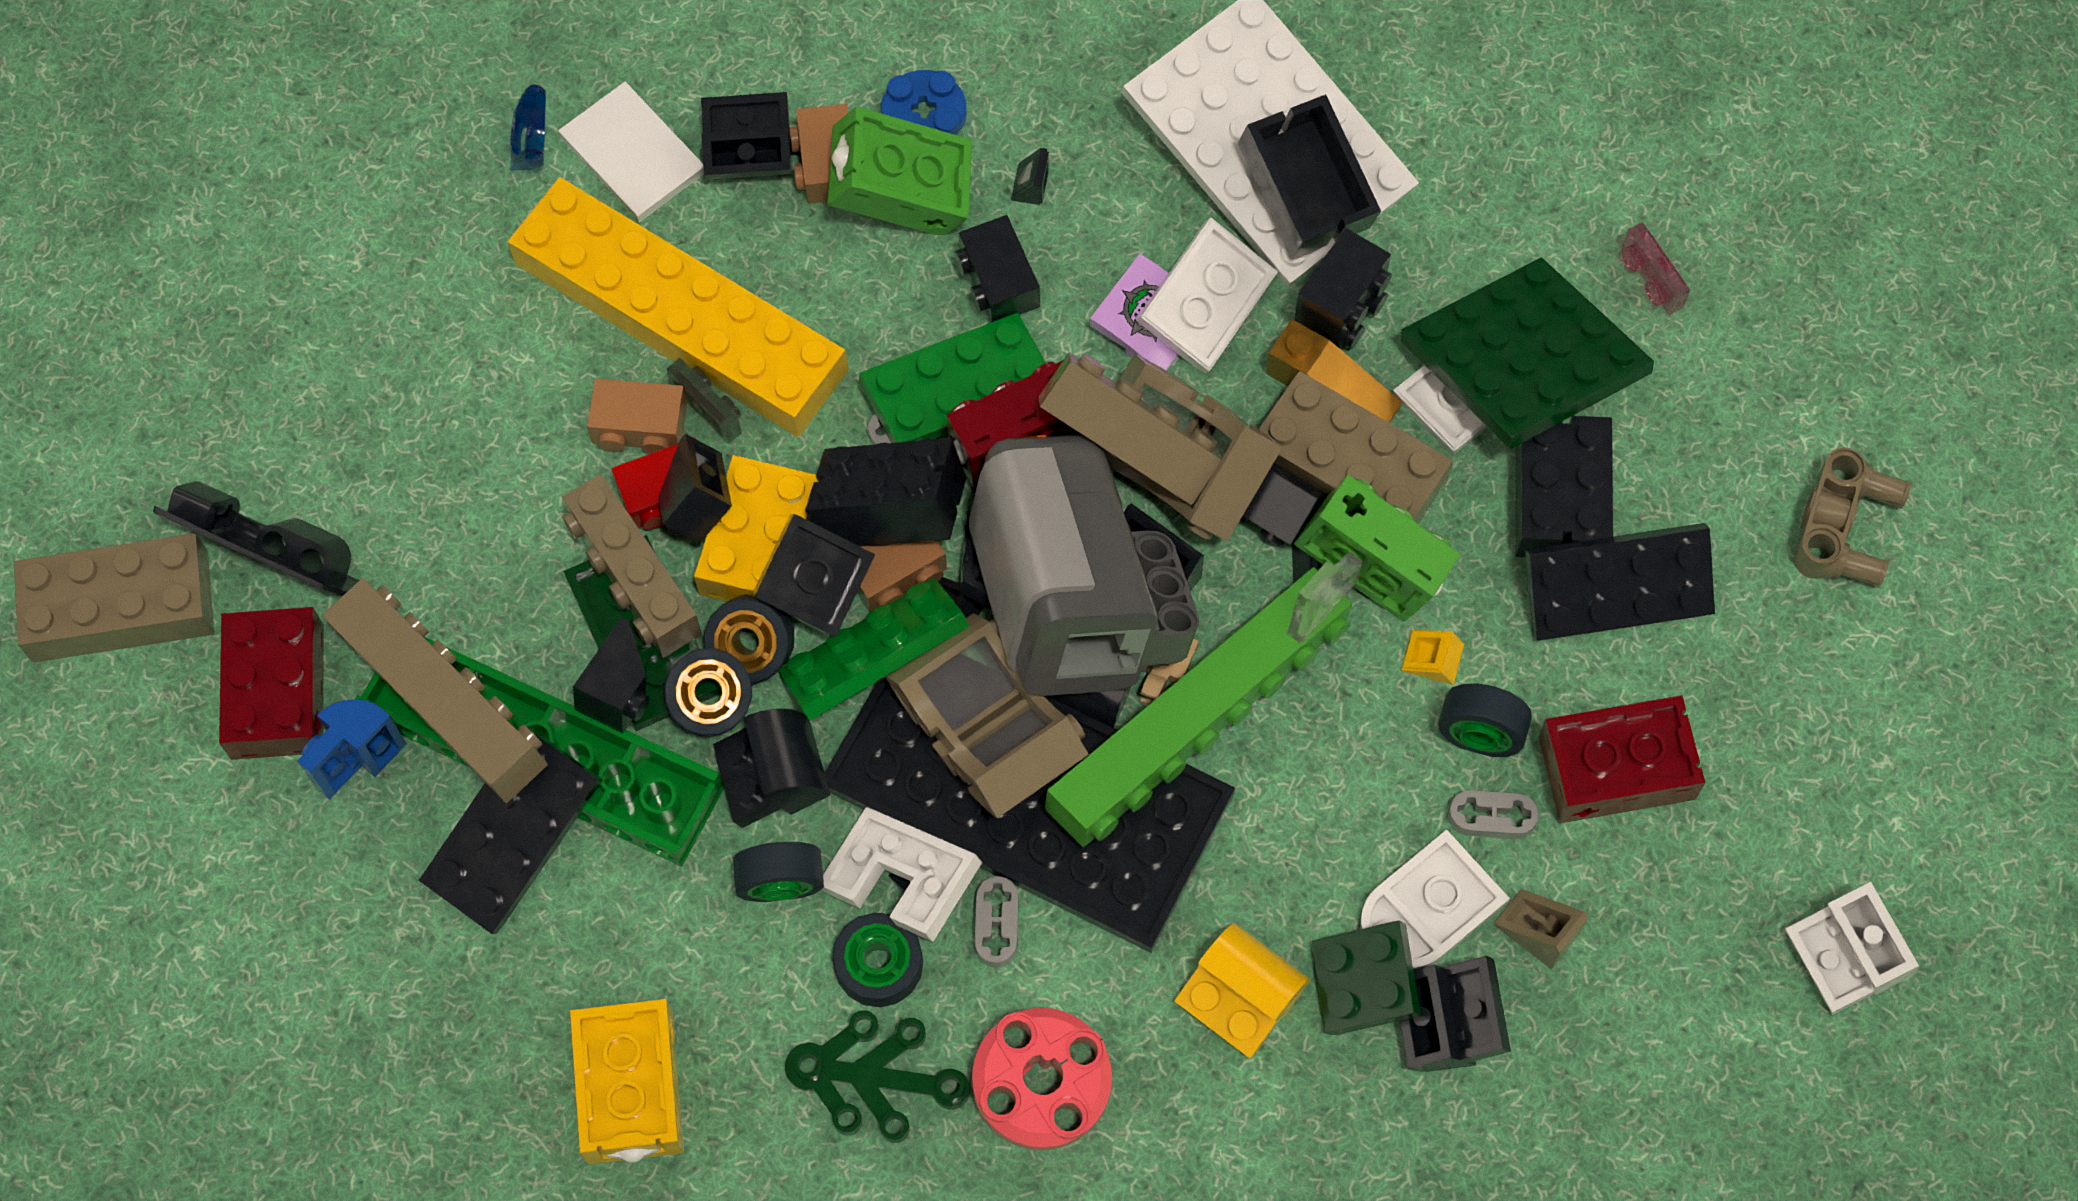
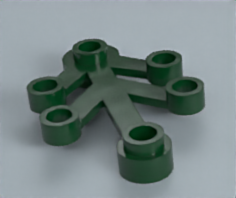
(869, 1075)

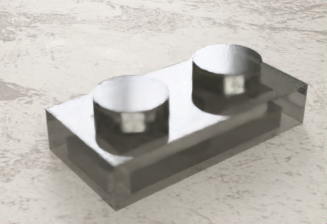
(716, 411)

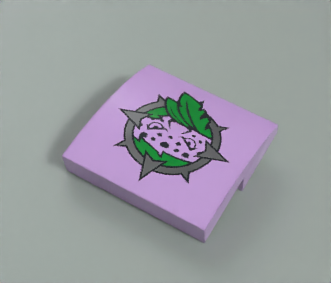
(1122, 307)

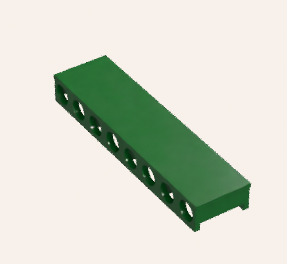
(645, 789)

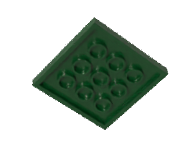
(1526, 352)

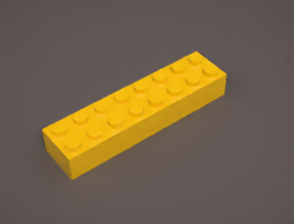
(679, 306)

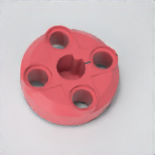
(1002, 1069)

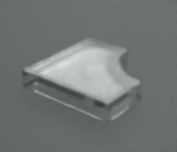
(1322, 595)

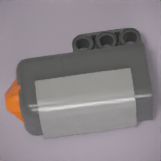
(1065, 575)

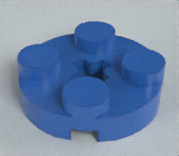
(928, 86)

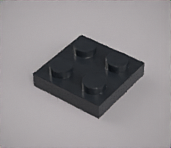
(813, 575)

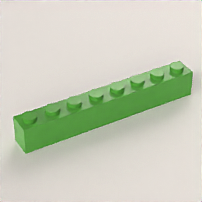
(1188, 718)

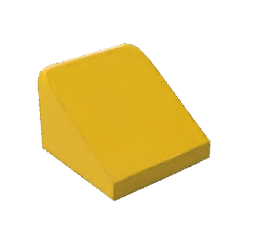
(1433, 655)

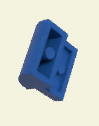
(354, 738)

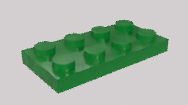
(924, 386)
(872, 648)

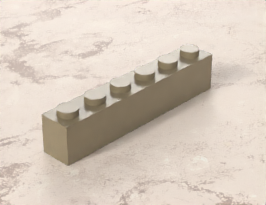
(436, 690)

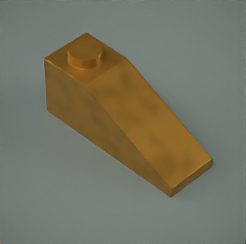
(1322, 360)

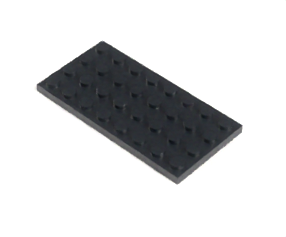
(1116, 883)

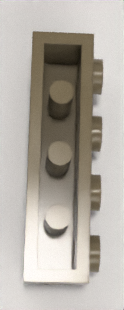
(1130, 427)
(631, 565)

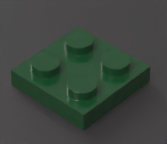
(1366, 978)

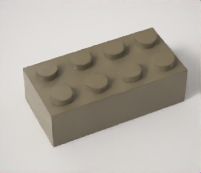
(1334, 437)
(113, 598)

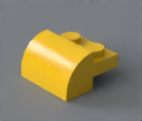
(1241, 989)

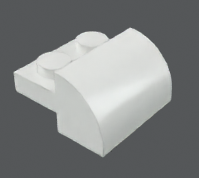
(1852, 949)

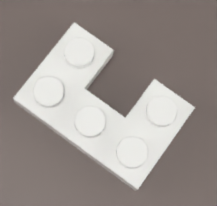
(935, 868)

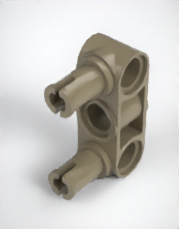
(1832, 513)

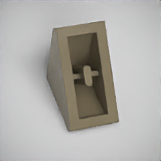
(1541, 925)

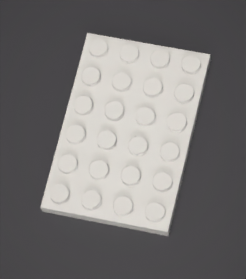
(1231, 76)

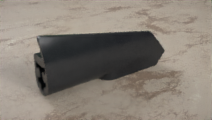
(218, 519)

